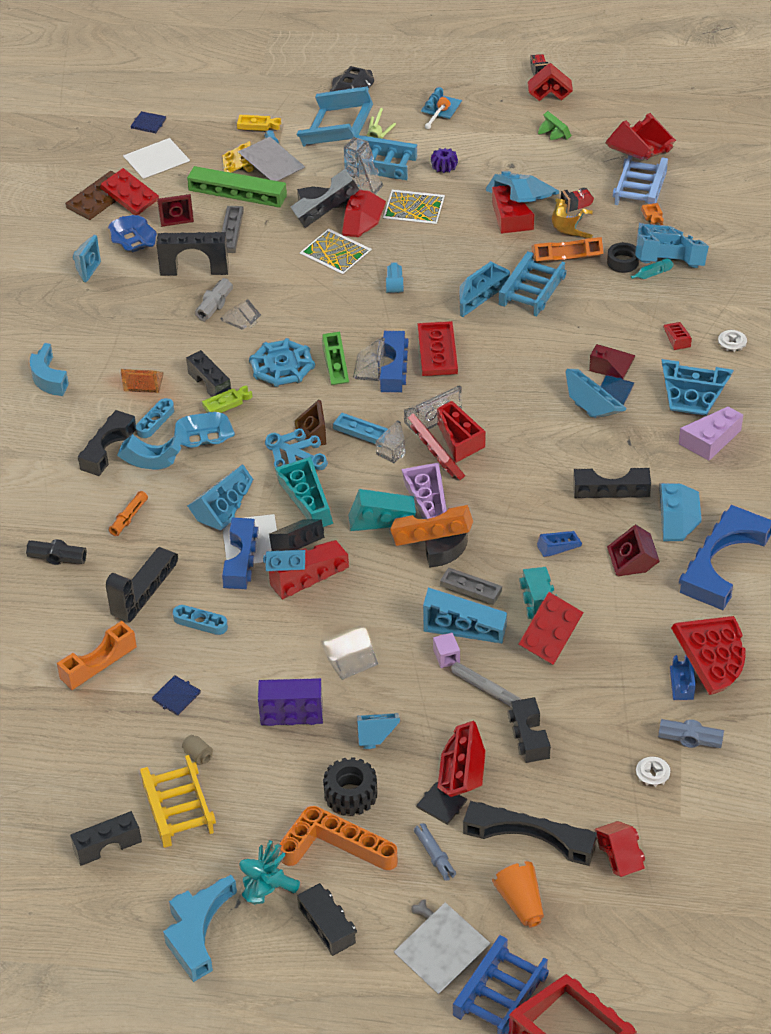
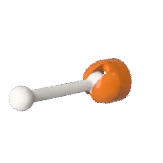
(442, 105)

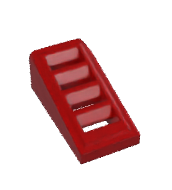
(678, 335)

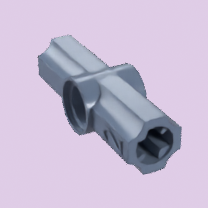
(691, 733)

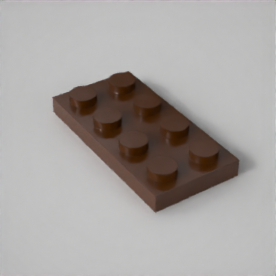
(91, 200)

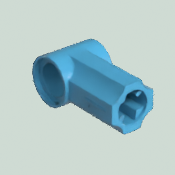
(394, 279)

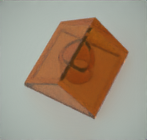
(141, 380)

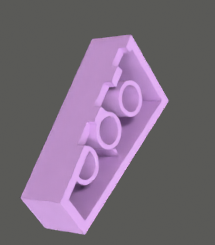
(427, 488)

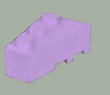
(711, 433)

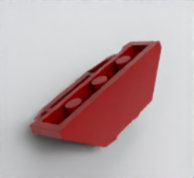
(362, 213)
(462, 761)

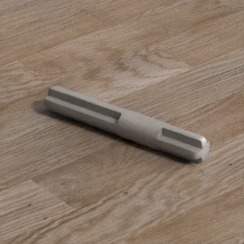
(483, 683)

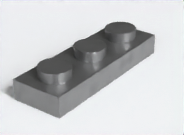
(471, 585)

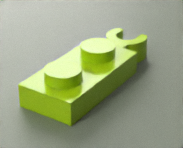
(227, 400)

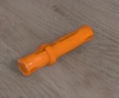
(124, 518)

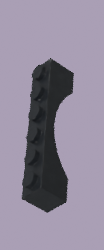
(489, 821)

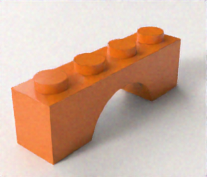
(567, 250)
(412, 530)
(116, 643)

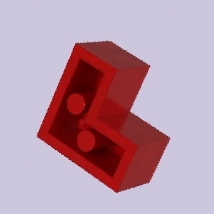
(550, 80)
(621, 845)

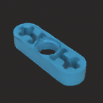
(162, 409)
(182, 614)

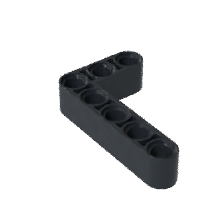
(129, 596)

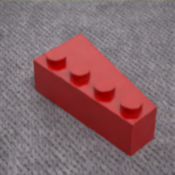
(320, 564)

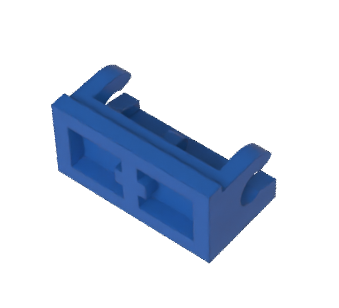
(682, 679)

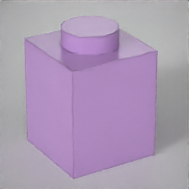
(446, 650)

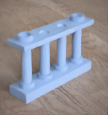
(654, 187)

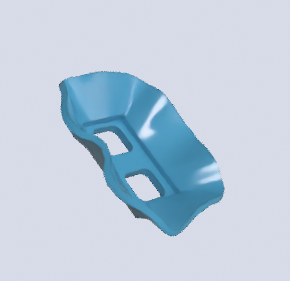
(202, 425)

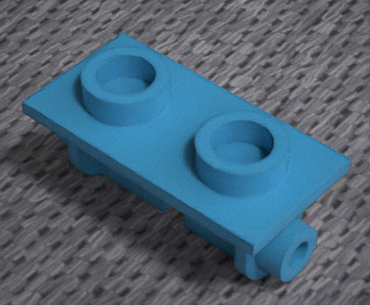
(284, 560)

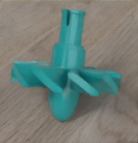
(264, 876)

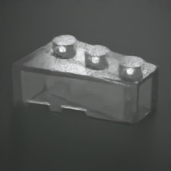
(360, 166)

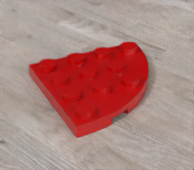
(713, 650)

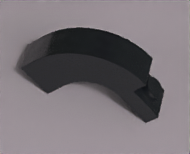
(445, 549)

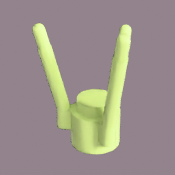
(376, 130)

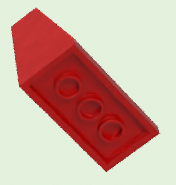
(522, 1017)

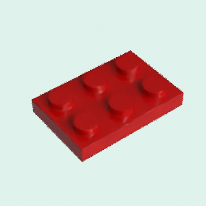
(129, 191)
(550, 628)

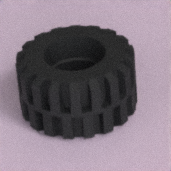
(350, 800)

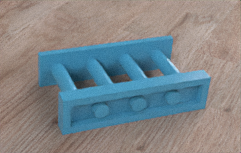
(391, 149)
(522, 273)

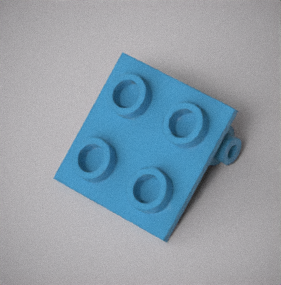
(431, 105)

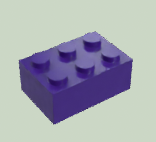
(290, 701)

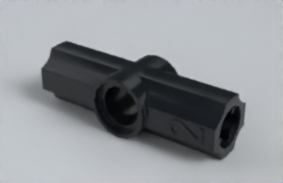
(56, 552)

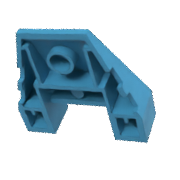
(670, 243)

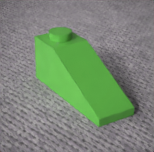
(335, 358)

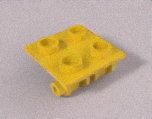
(233, 160)

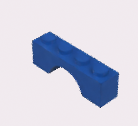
(392, 375)
(237, 570)

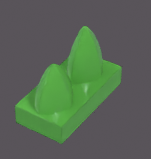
(559, 128)

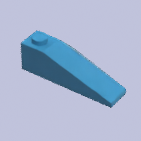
(222, 500)

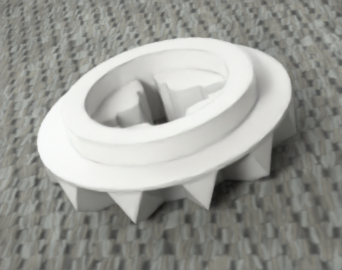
(732, 335)
(659, 766)

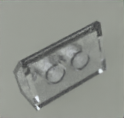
(427, 409)

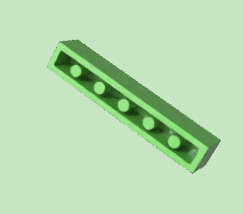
(237, 186)

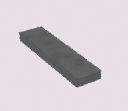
(232, 226)

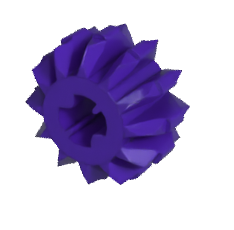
(444, 160)

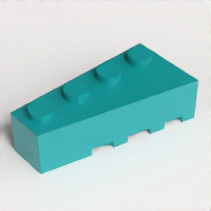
(304, 488)

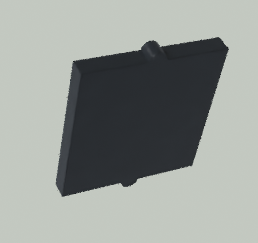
(440, 804)

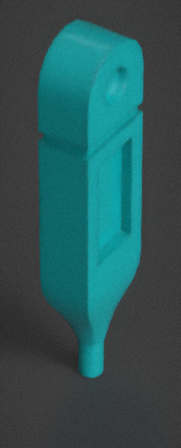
(654, 269)

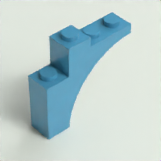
(193, 917)

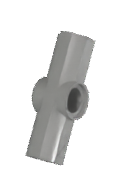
(213, 299)

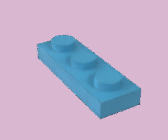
(358, 428)

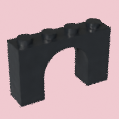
(211, 243)

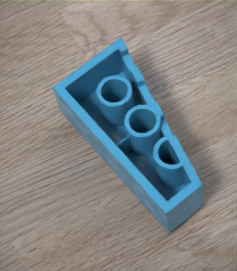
(463, 618)

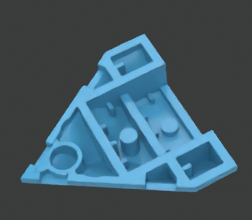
(523, 187)

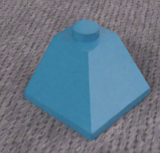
(87, 258)
(375, 728)

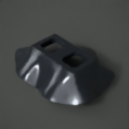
(361, 79)

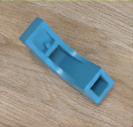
(46, 378)
(149, 456)

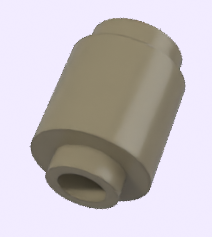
(197, 749)

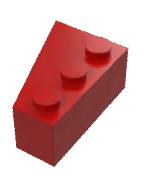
(510, 214)
(460, 431)

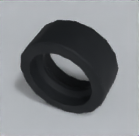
(622, 266)

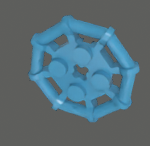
(280, 351)

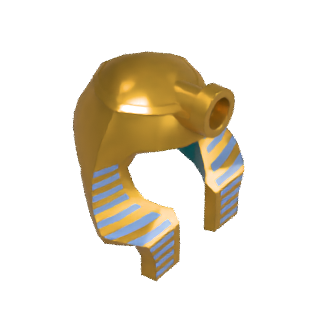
(567, 223)

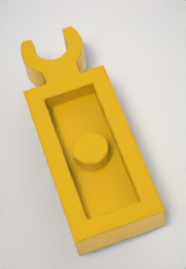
(256, 122)

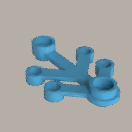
(295, 449)

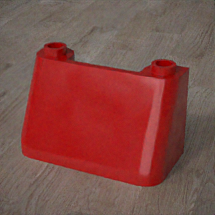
(641, 140)

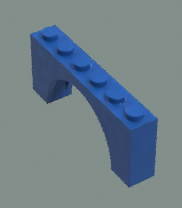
(735, 527)

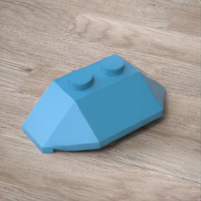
(481, 286)
(591, 396)
(678, 510)

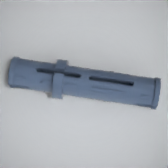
(438, 858)

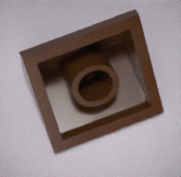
(312, 422)

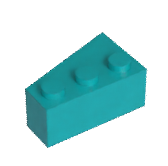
(379, 509)
(536, 586)

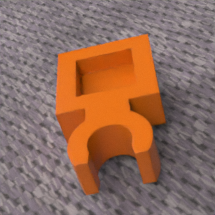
(653, 212)

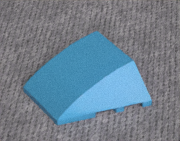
(693, 388)

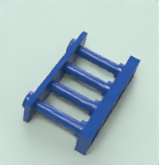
(488, 969)

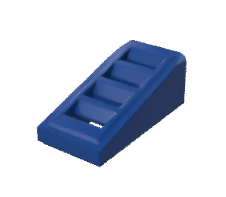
(551, 544)

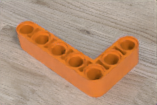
(339, 832)

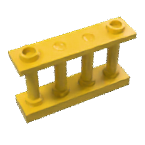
(161, 814)

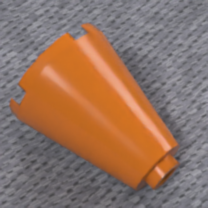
(521, 892)

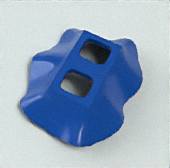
(132, 224)

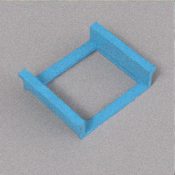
(334, 101)

